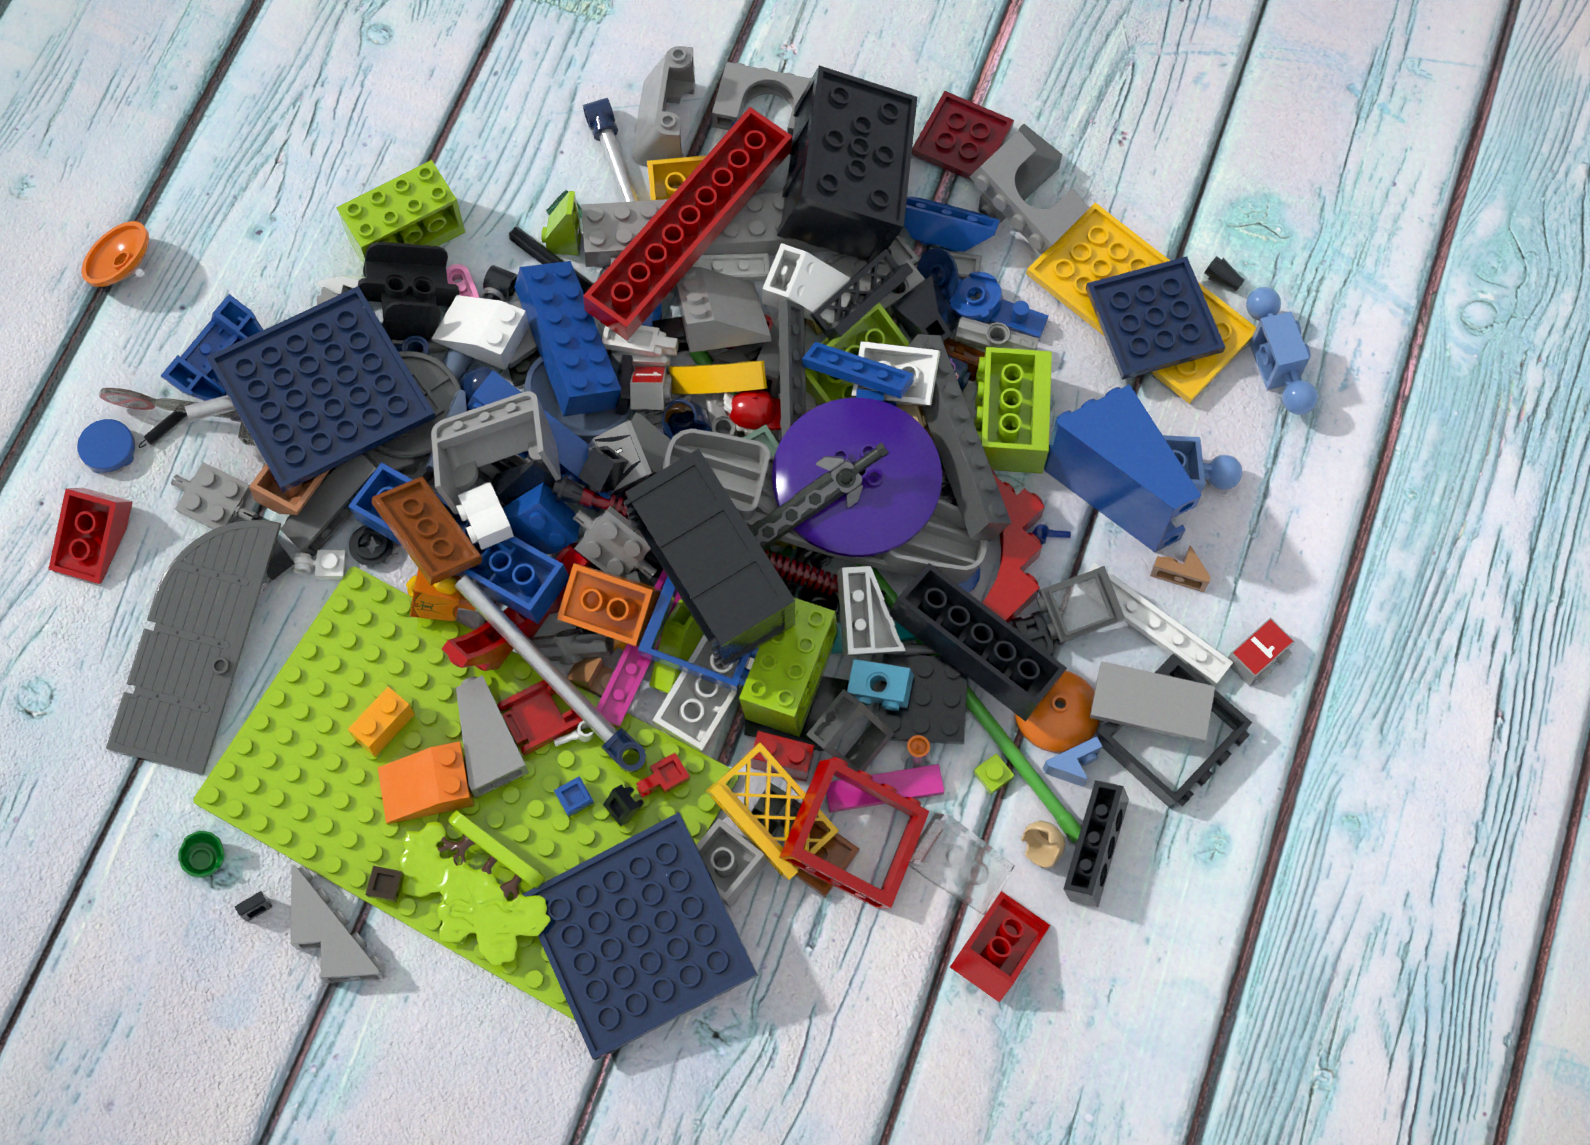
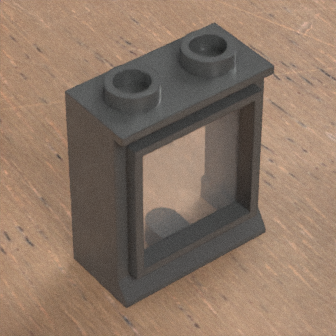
(1080, 605)

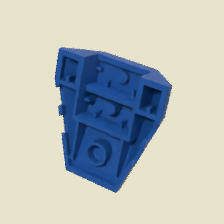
(192, 371)

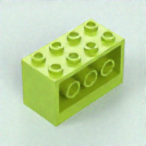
(404, 210)
(1014, 408)
(790, 670)

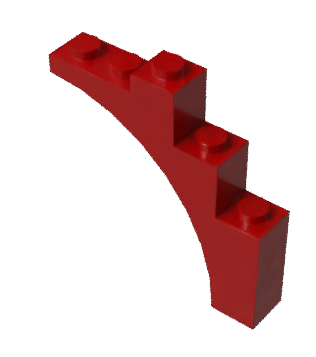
(1013, 588)
(486, 647)

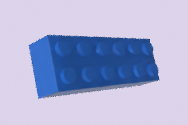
(567, 338)
(571, 448)

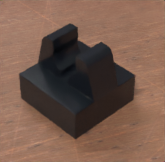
(622, 805)

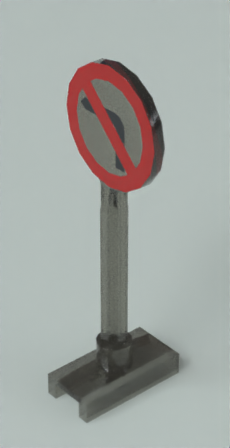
(140, 401)

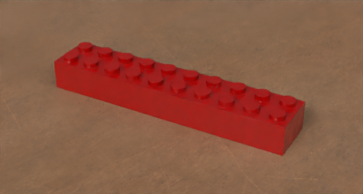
(687, 224)

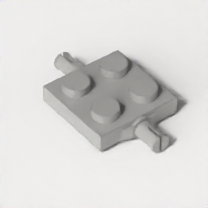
(213, 497)
(613, 544)

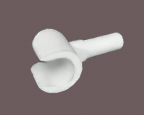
(578, 734)

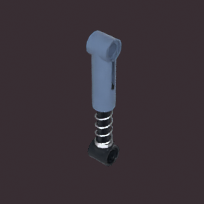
(497, 285)

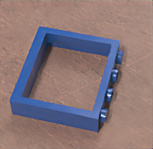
(652, 635)

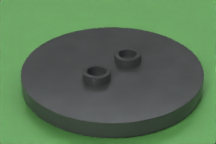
(439, 388)

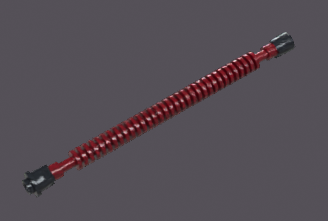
(576, 493)

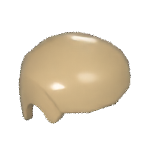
(1044, 843)

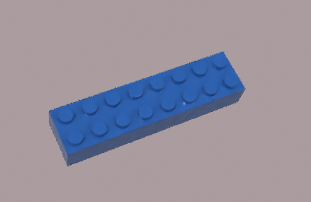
(509, 570)

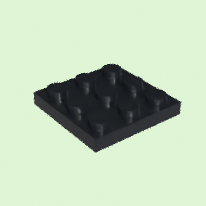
(935, 701)

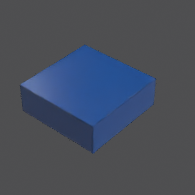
(573, 796)

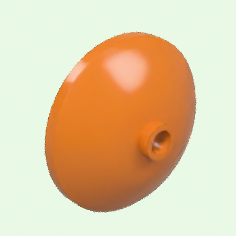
(116, 254)
(1062, 728)

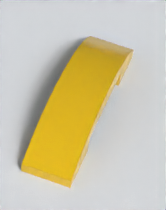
(718, 378)

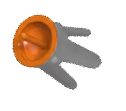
(917, 748)

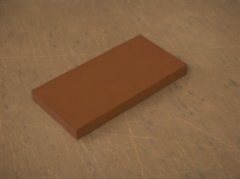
(426, 530)

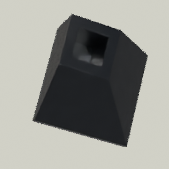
(925, 311)

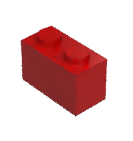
(790, 754)

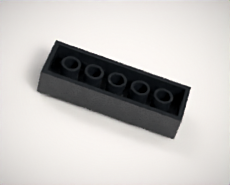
(977, 641)

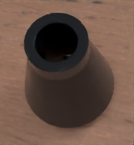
(1224, 274)

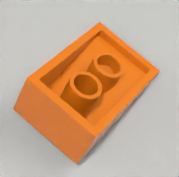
(608, 604)
(425, 783)

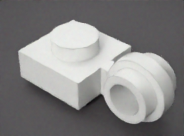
(327, 566)

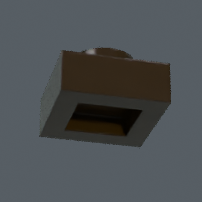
(384, 884)

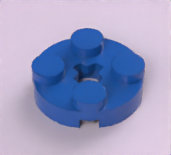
(983, 308)

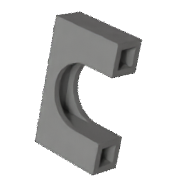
(744, 83)
(1037, 225)

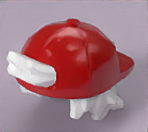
(753, 410)

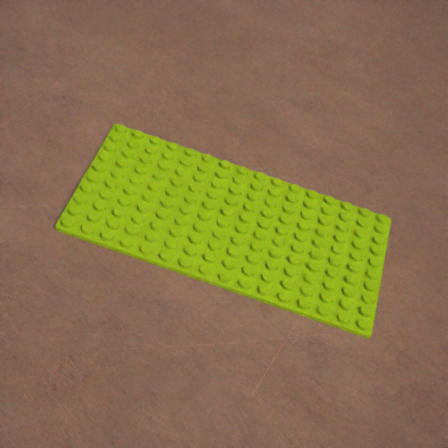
(318, 797)

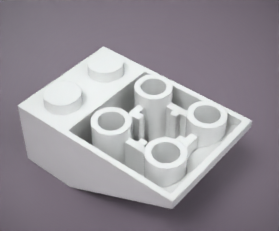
(803, 280)

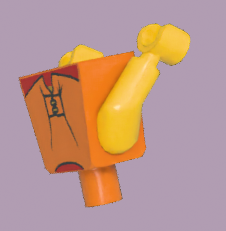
(436, 600)

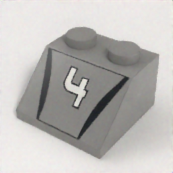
(625, 442)

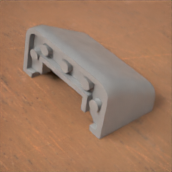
(656, 130)

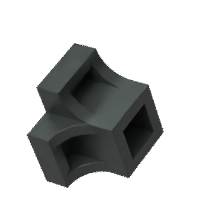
(776, 808)

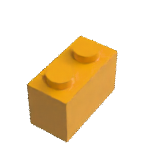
(381, 721)

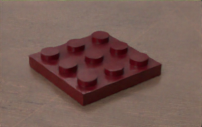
(961, 135)

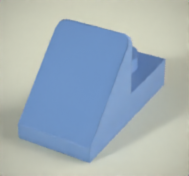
(1067, 764)

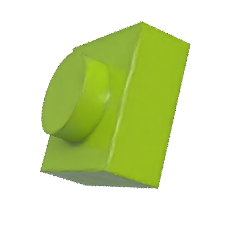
(993, 774)

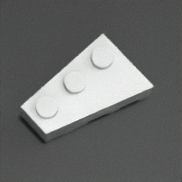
(864, 616)

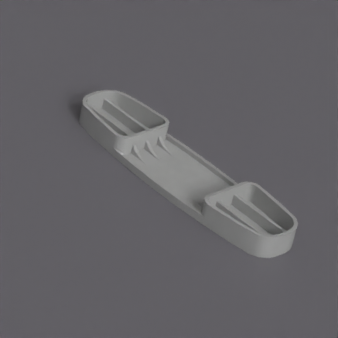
(746, 475)

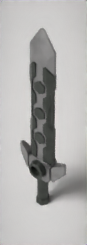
(841, 478)

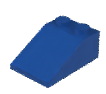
(542, 520)

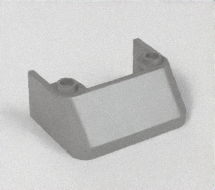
(487, 436)

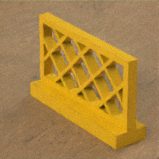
(749, 824)

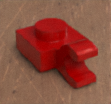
(665, 774)

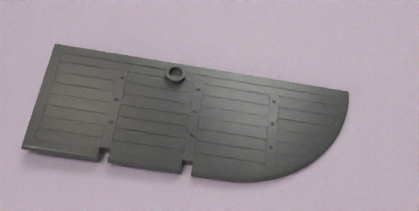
(195, 647)

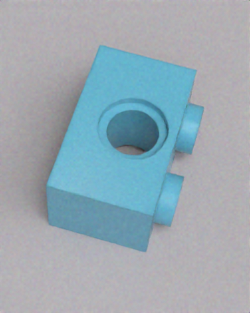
(866, 674)

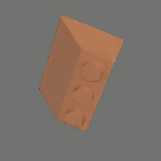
(267, 493)

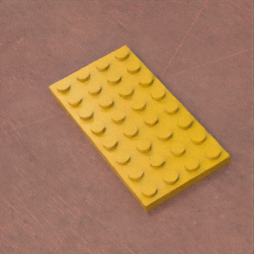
(1105, 247)

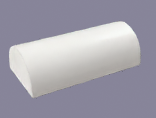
(696, 704)

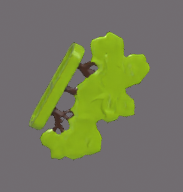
(470, 896)

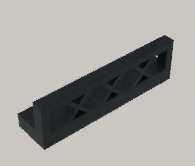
(867, 301)

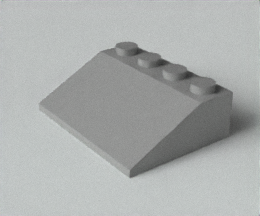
(719, 310)

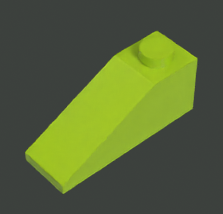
(564, 228)

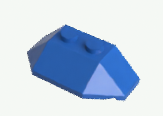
(947, 225)

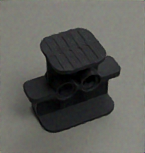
(409, 285)

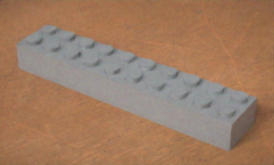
(752, 231)

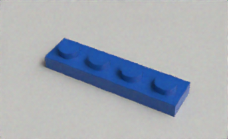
(858, 370)

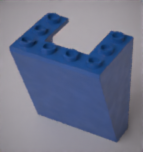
(1122, 467)

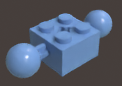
(1280, 351)
(1222, 471)

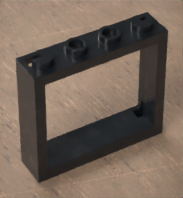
(1221, 707)

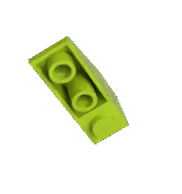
(678, 639)

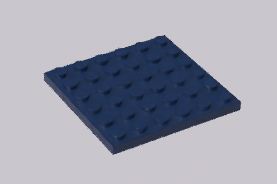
(320, 388)
(640, 936)

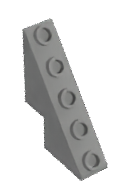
(319, 927)

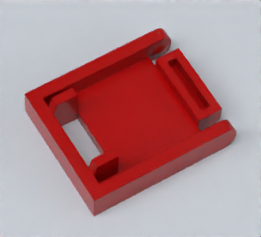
(536, 717)

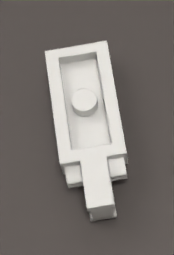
(645, 341)

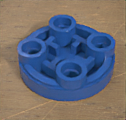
(106, 446)

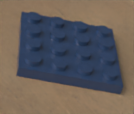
(1154, 317)

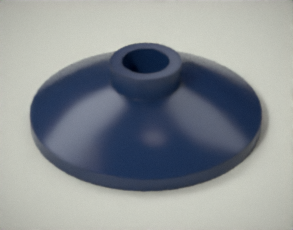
(942, 268)

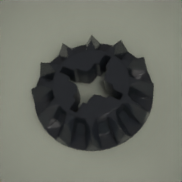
(362, 538)

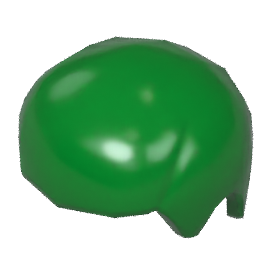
(201, 854)

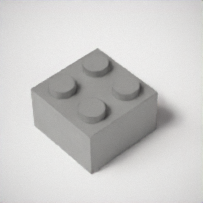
(730, 860)

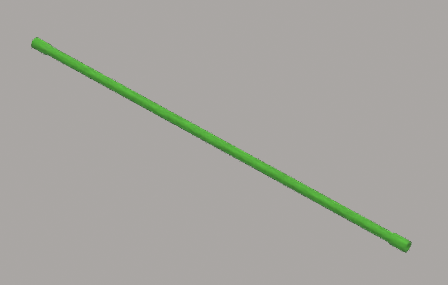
(1064, 818)

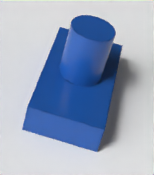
(1020, 318)

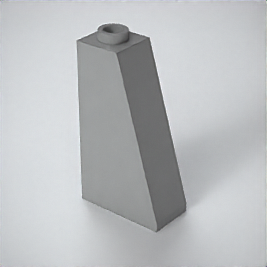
(487, 742)

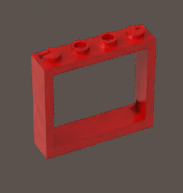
(841, 879)

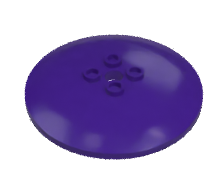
(896, 490)

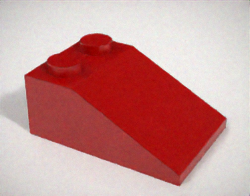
(88, 533)
(1000, 946)

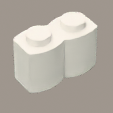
(485, 516)

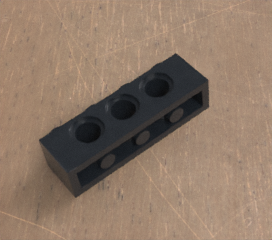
(1096, 843)

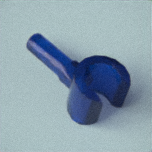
(1042, 532)

